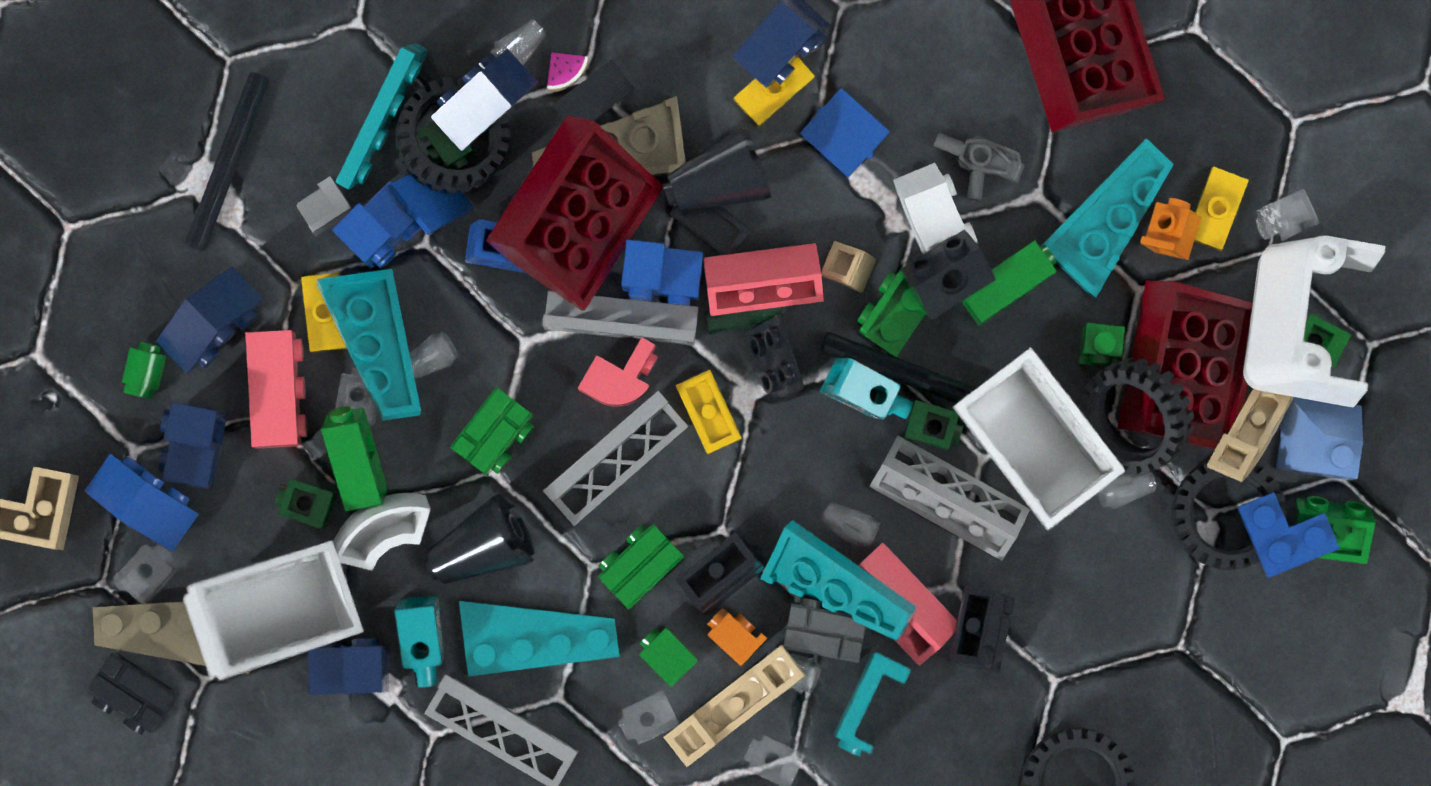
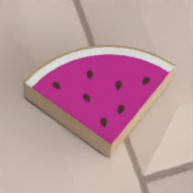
(565, 70)

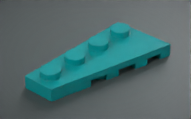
(386, 106)
(1102, 226)
(373, 330)
(825, 574)
(524, 638)

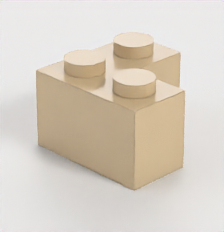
(46, 512)

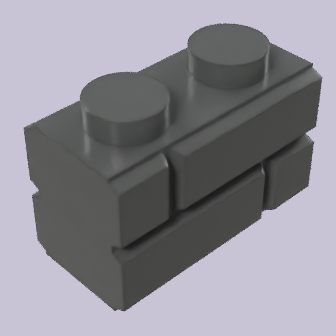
(823, 632)

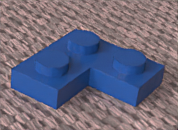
(1280, 545)

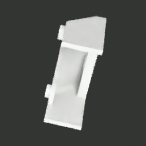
(1275, 348)

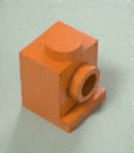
(1172, 229)
(734, 635)

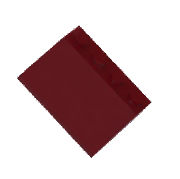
(1087, 59)
(575, 211)
(1204, 346)

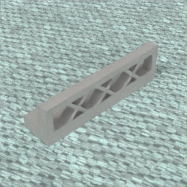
(623, 319)
(604, 448)
(947, 503)
(509, 720)

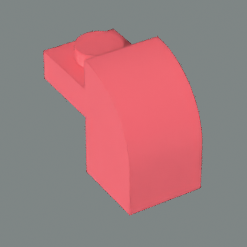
(617, 386)

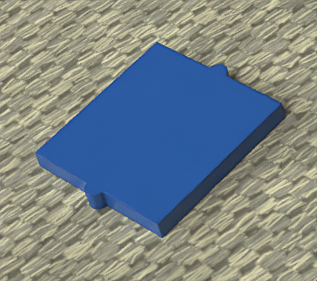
(844, 133)
(429, 207)

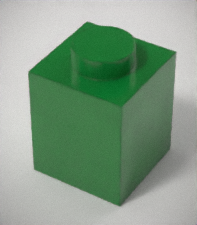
(666, 655)

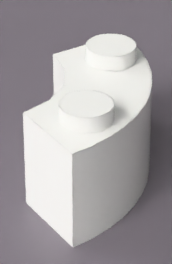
(930, 206)
(381, 527)

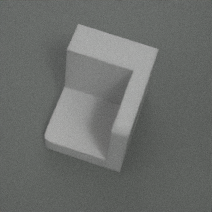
(324, 207)

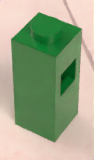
(1013, 280)
(354, 458)

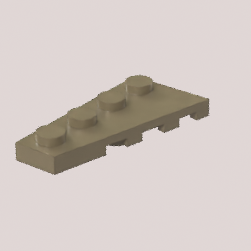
(649, 136)
(149, 630)

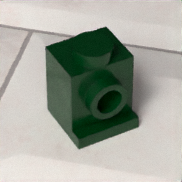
(443, 149)
(917, 425)
(321, 507)

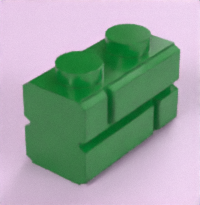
(493, 432)
(640, 565)

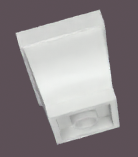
(1039, 439)
(272, 611)

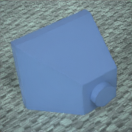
(1321, 439)

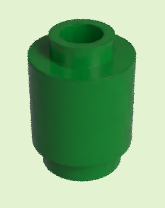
(143, 370)

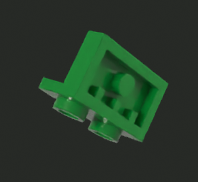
(893, 317)
(1350, 522)

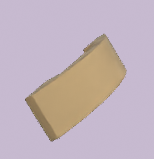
(1250, 434)
(734, 705)

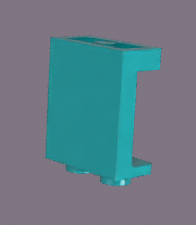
(859, 701)

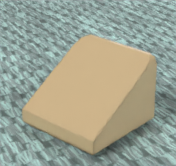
(848, 266)

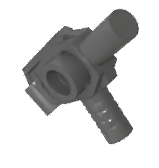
(981, 158)

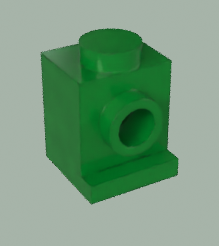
(1331, 337)
(1100, 344)

